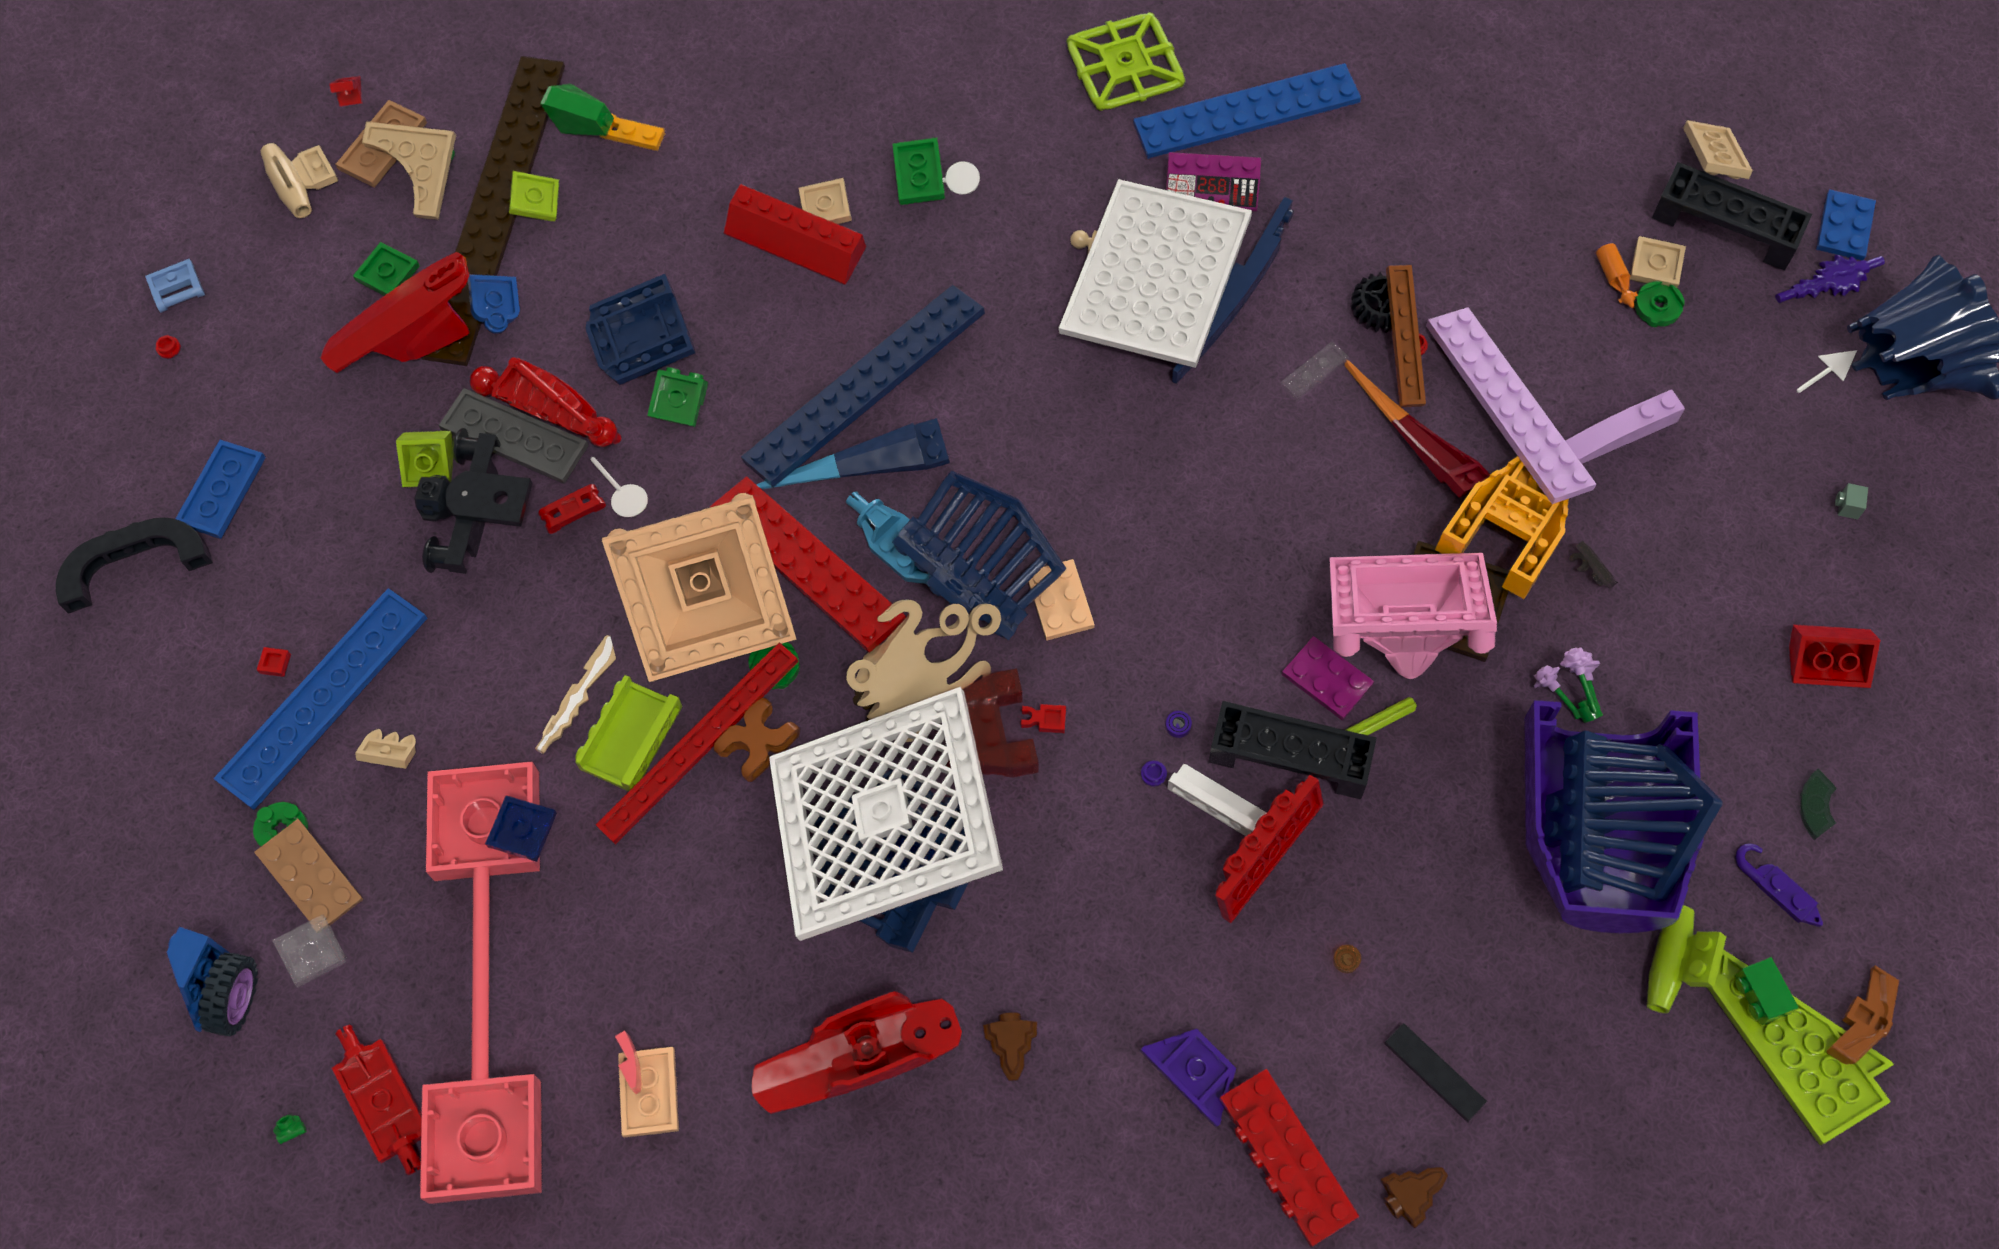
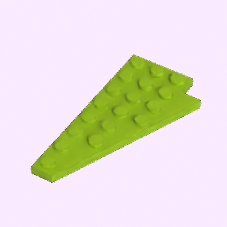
(1794, 1053)

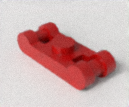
(571, 508)

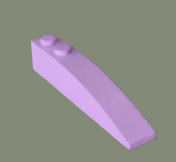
(1627, 426)

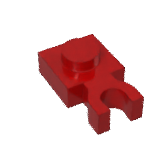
(1049, 718)

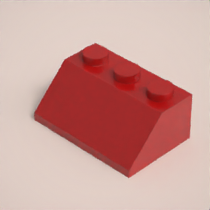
(1833, 656)

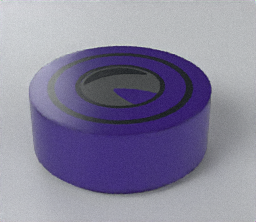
(1178, 724)

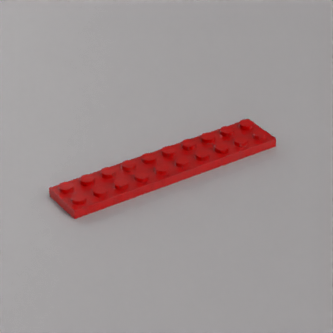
(819, 571)

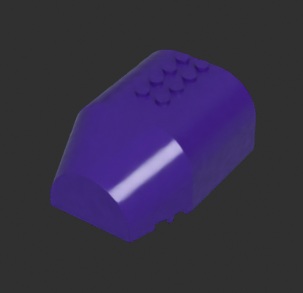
(1611, 908)

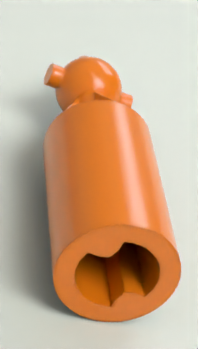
(1616, 272)

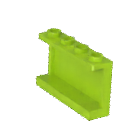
(627, 734)

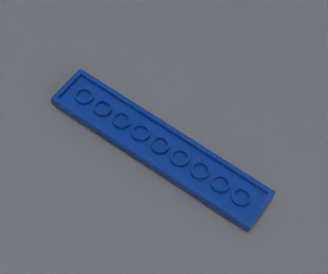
(1246, 110)
(320, 699)

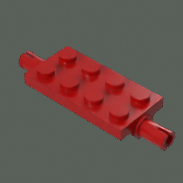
(379, 1099)

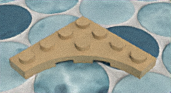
(423, 154)

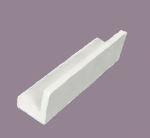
(1215, 799)

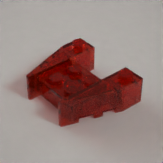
(983, 705)

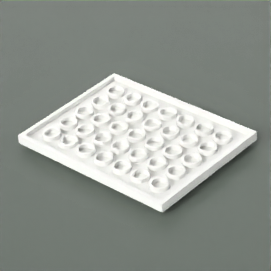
(1156, 273)

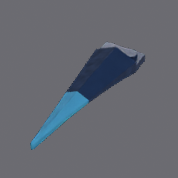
(900, 450)

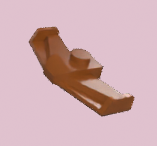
(1868, 1018)

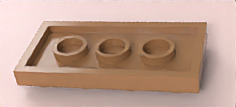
(370, 163)
(308, 874)

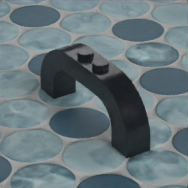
(89, 557)

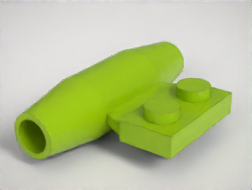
(1682, 959)

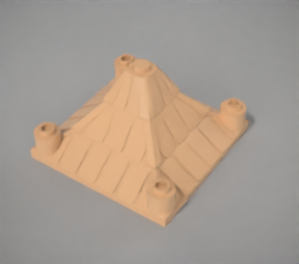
(699, 588)

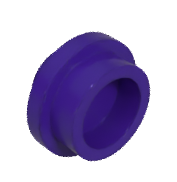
(1153, 773)

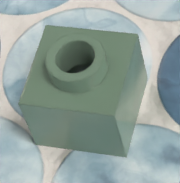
(1852, 501)

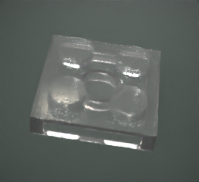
(310, 951)

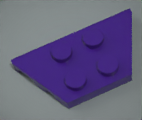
(1194, 1070)

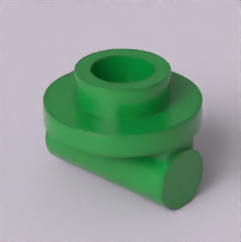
(289, 1128)

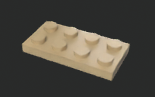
(1717, 150)

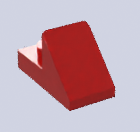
(347, 90)

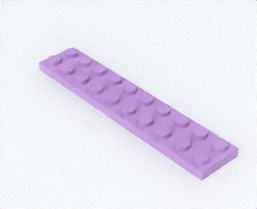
(1511, 406)

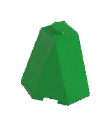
(576, 111)

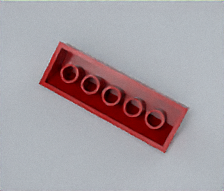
(794, 234)

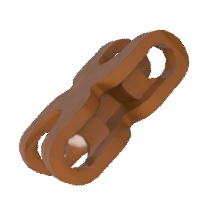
(756, 739)

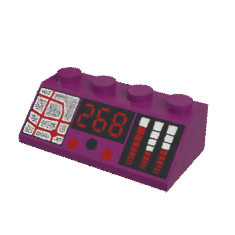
(1216, 178)

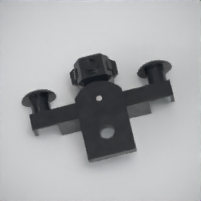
(470, 500)

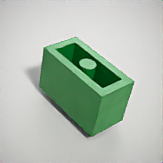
(1765, 991)

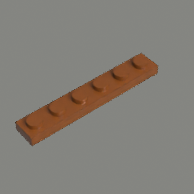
(1405, 336)

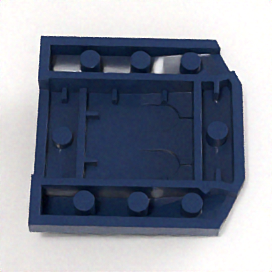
(638, 330)

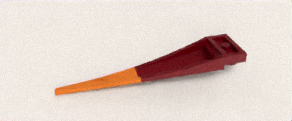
(1442, 458)

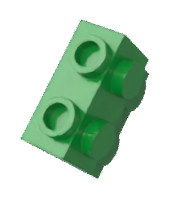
(677, 396)

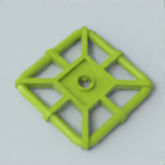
(1119, 71)

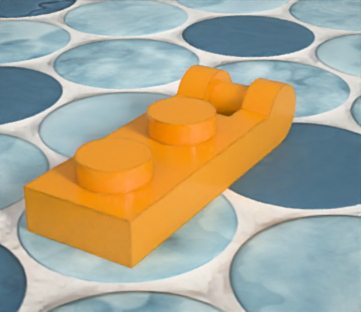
(635, 133)

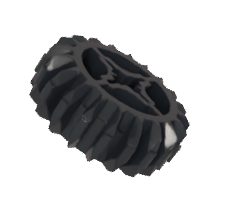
(1368, 300)

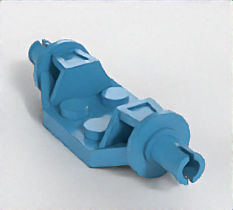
(887, 526)

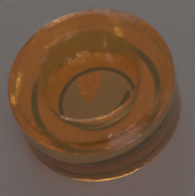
(1347, 958)

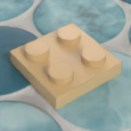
(827, 200)
(1657, 262)

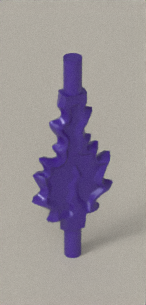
(1837, 275)

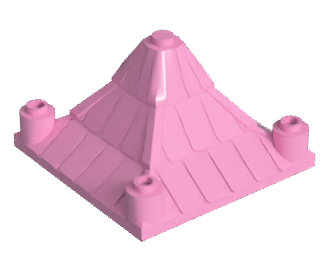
(1411, 606)

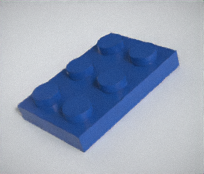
(1846, 225)

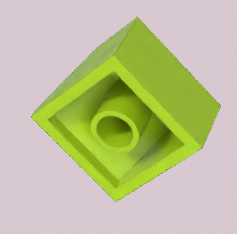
(424, 456)

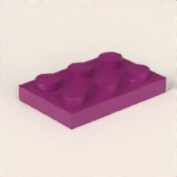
(1327, 678)

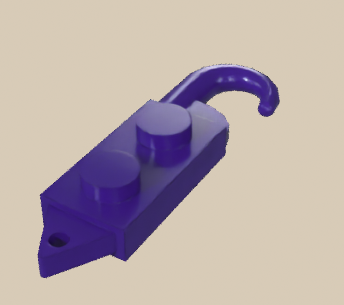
(1780, 888)

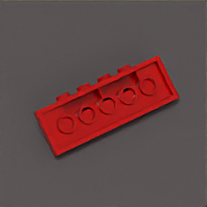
(1267, 845)
(1288, 1158)

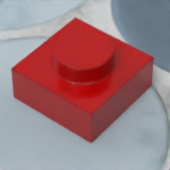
(273, 661)

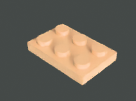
(1063, 604)
(656, 1105)

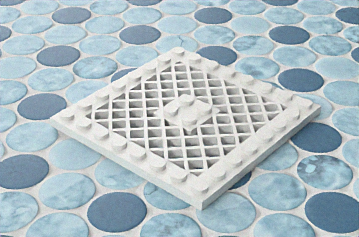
(883, 813)

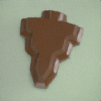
(1011, 1042)
(1413, 1193)

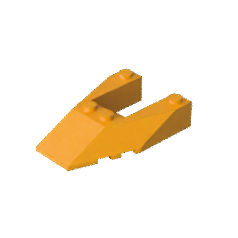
(1518, 505)

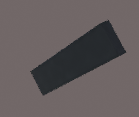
(1435, 1072)

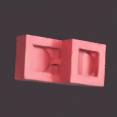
(631, 1067)

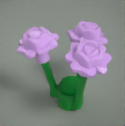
(1582, 665)

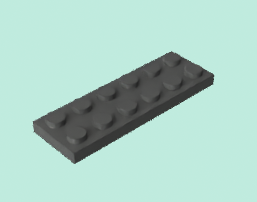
(521, 436)

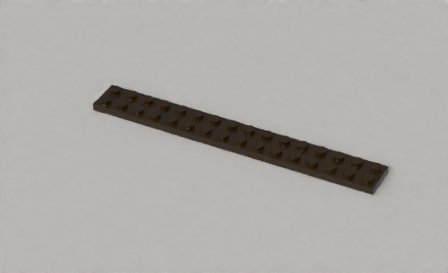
(488, 219)

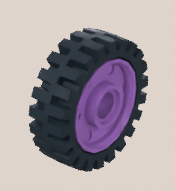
(228, 994)

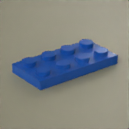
(220, 488)

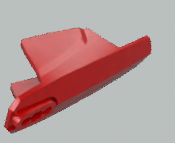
(407, 320)
(856, 1051)

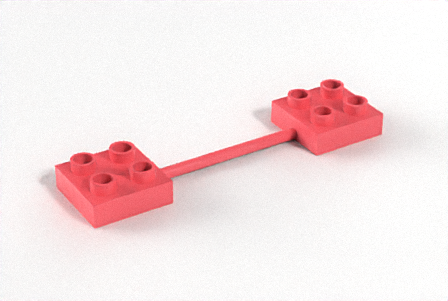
(484, 1131)

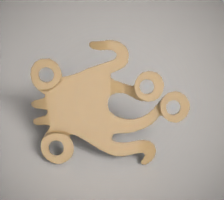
(898, 670)

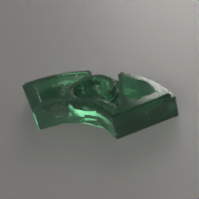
(1815, 804)

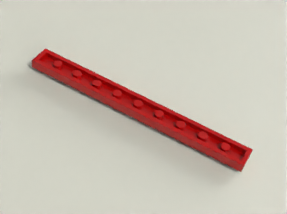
(696, 744)

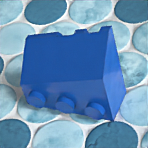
(191, 960)

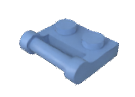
(172, 279)

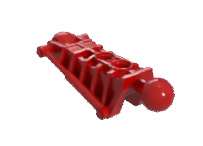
(545, 397)

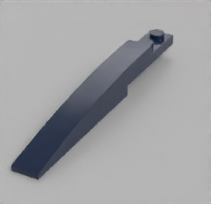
(1244, 280)

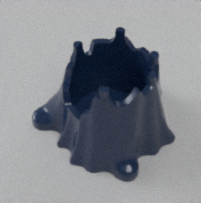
(1933, 336)

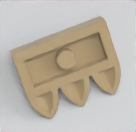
(386, 750)

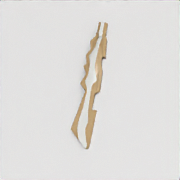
(577, 694)

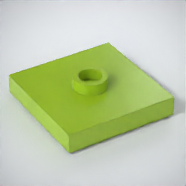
(534, 196)

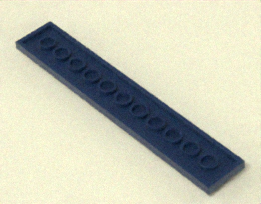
(862, 385)

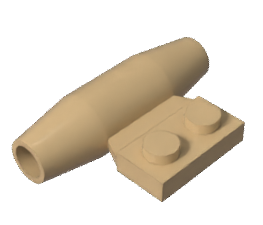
(292, 178)

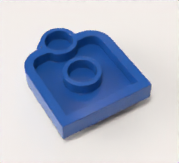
(493, 300)

